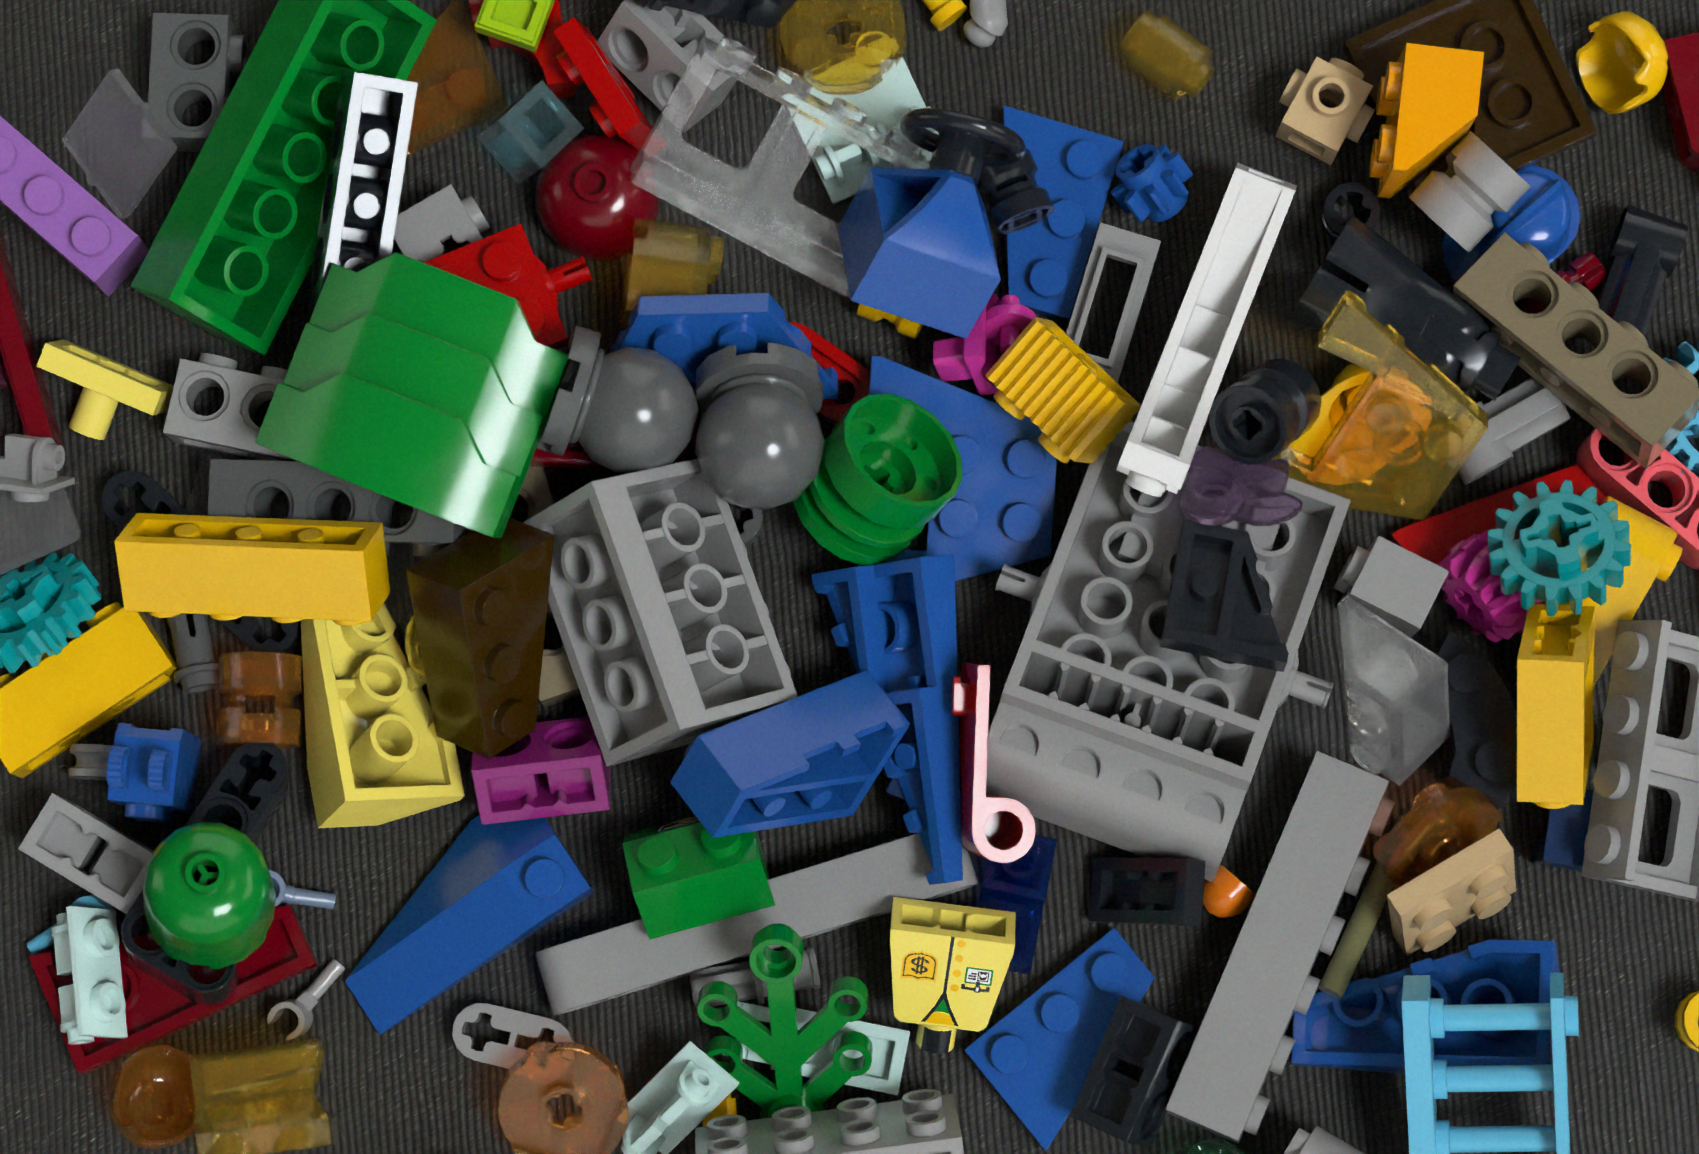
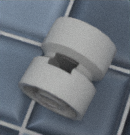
(1469, 191)

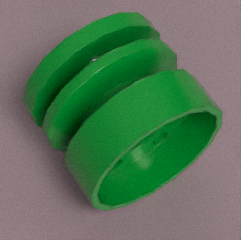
(880, 480)

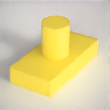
(104, 386)

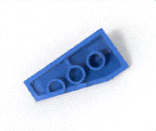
(470, 909)

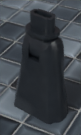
(1398, 293)

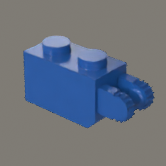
(153, 772)

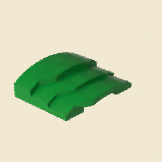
(418, 391)

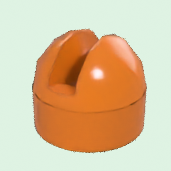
(1226, 894)

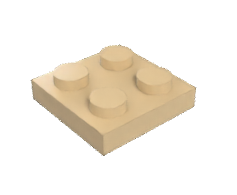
(1452, 892)

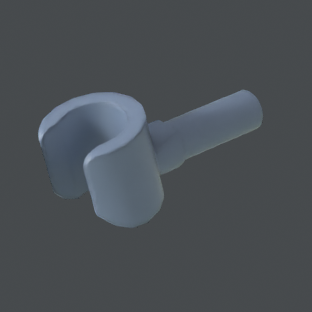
(289, 894)

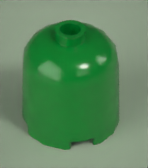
(215, 921)

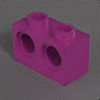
(544, 774)

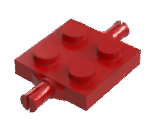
(510, 267)

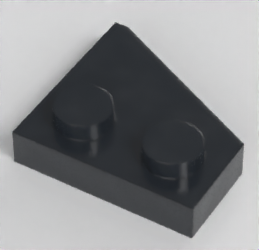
(1219, 601)

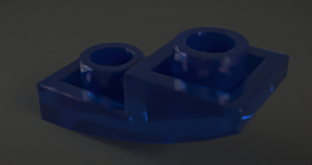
(1021, 889)

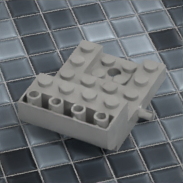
(1132, 734)

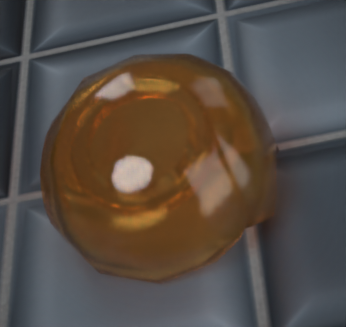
(153, 1097)

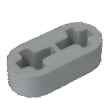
(507, 1020)

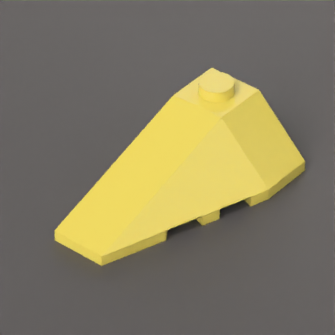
(370, 728)

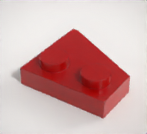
(588, 63)

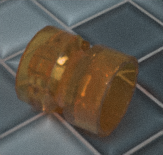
(259, 678)

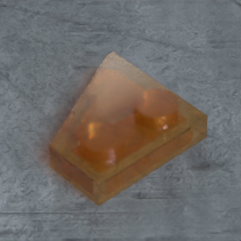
(453, 81)

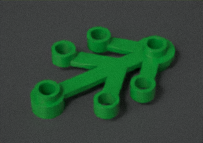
(784, 1044)

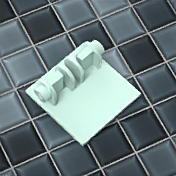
(845, 164)

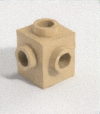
(1319, 128)

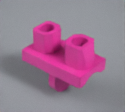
(973, 357)

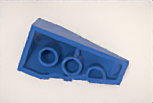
(1367, 1024)

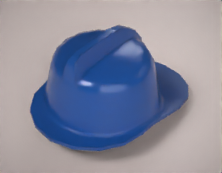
(1542, 217)

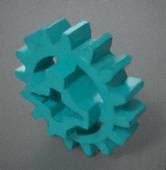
(1552, 543)
(43, 608)

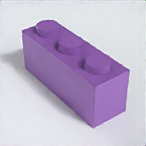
(65, 213)

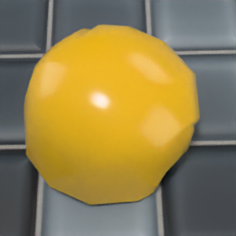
(1622, 62)

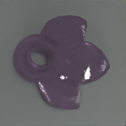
(1233, 491)

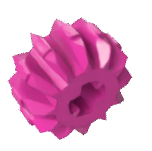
(1478, 594)

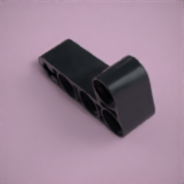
(221, 800)

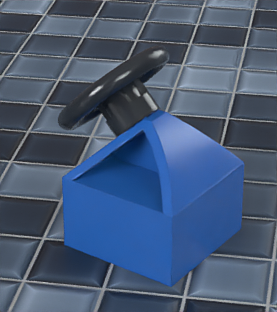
(923, 236)

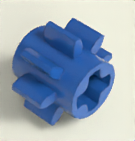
(1151, 183)

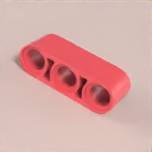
(1630, 486)

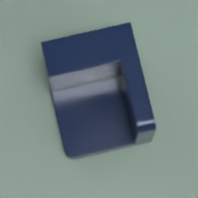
(1564, 836)

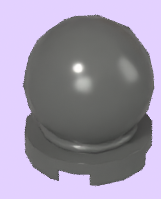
(621, 407)
(759, 424)

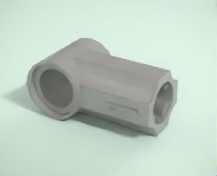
(1513, 422)

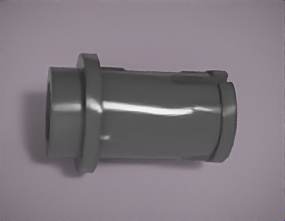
(194, 654)

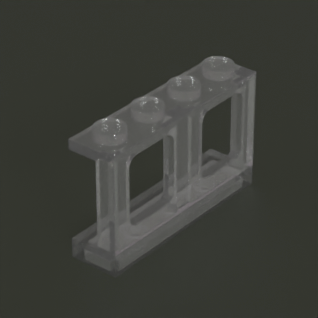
(758, 198)

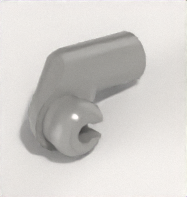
(986, 21)

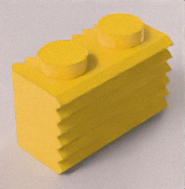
(1061, 393)

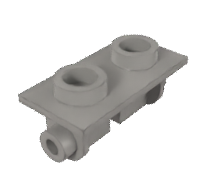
(32, 468)

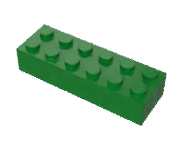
(256, 191)

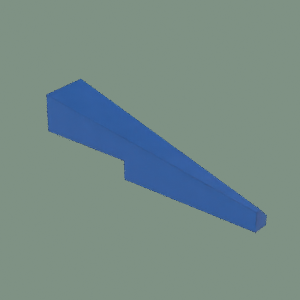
(903, 632)

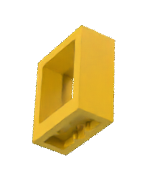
(1555, 706)

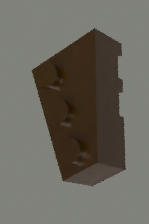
(484, 634)

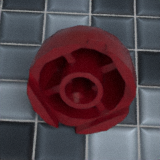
(590, 199)

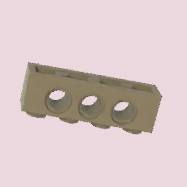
(1634, 422)

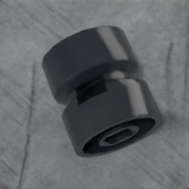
(1265, 411)

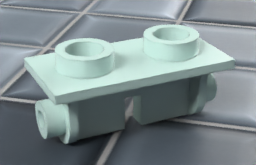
(89, 950)
(675, 1102)

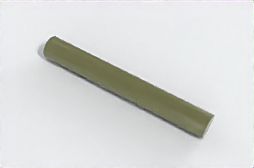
(1357, 933)

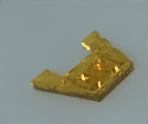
(1401, 430)

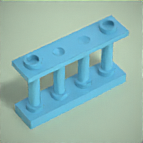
(1433, 1079)

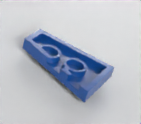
(1077, 172)
(1050, 1040)

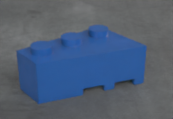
(792, 760)

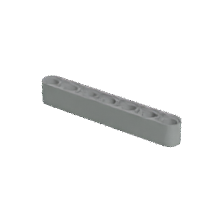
(805, 900)

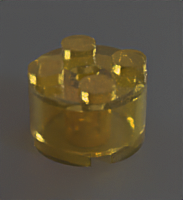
(669, 262)

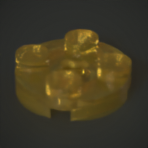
(849, 66)

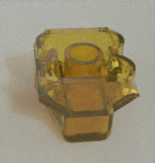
(260, 1100)

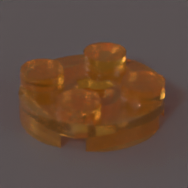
(1434, 831)
(556, 1070)

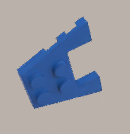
(1006, 483)

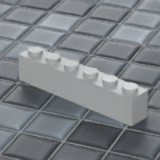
(1278, 948)

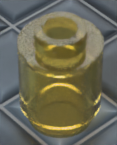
(1167, 56)

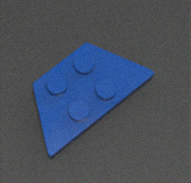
(699, 325)

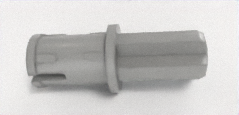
(748, 984)

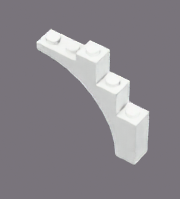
(1205, 332)

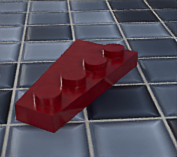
(158, 1010)

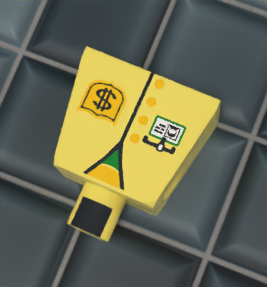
(947, 967)

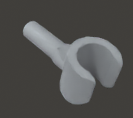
(307, 999)

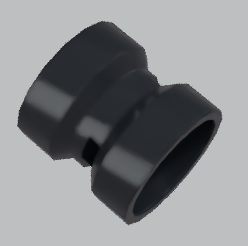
(1014, 195)

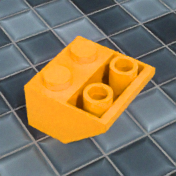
(1428, 108)

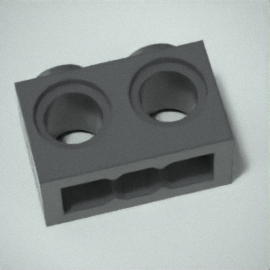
(179, 84)

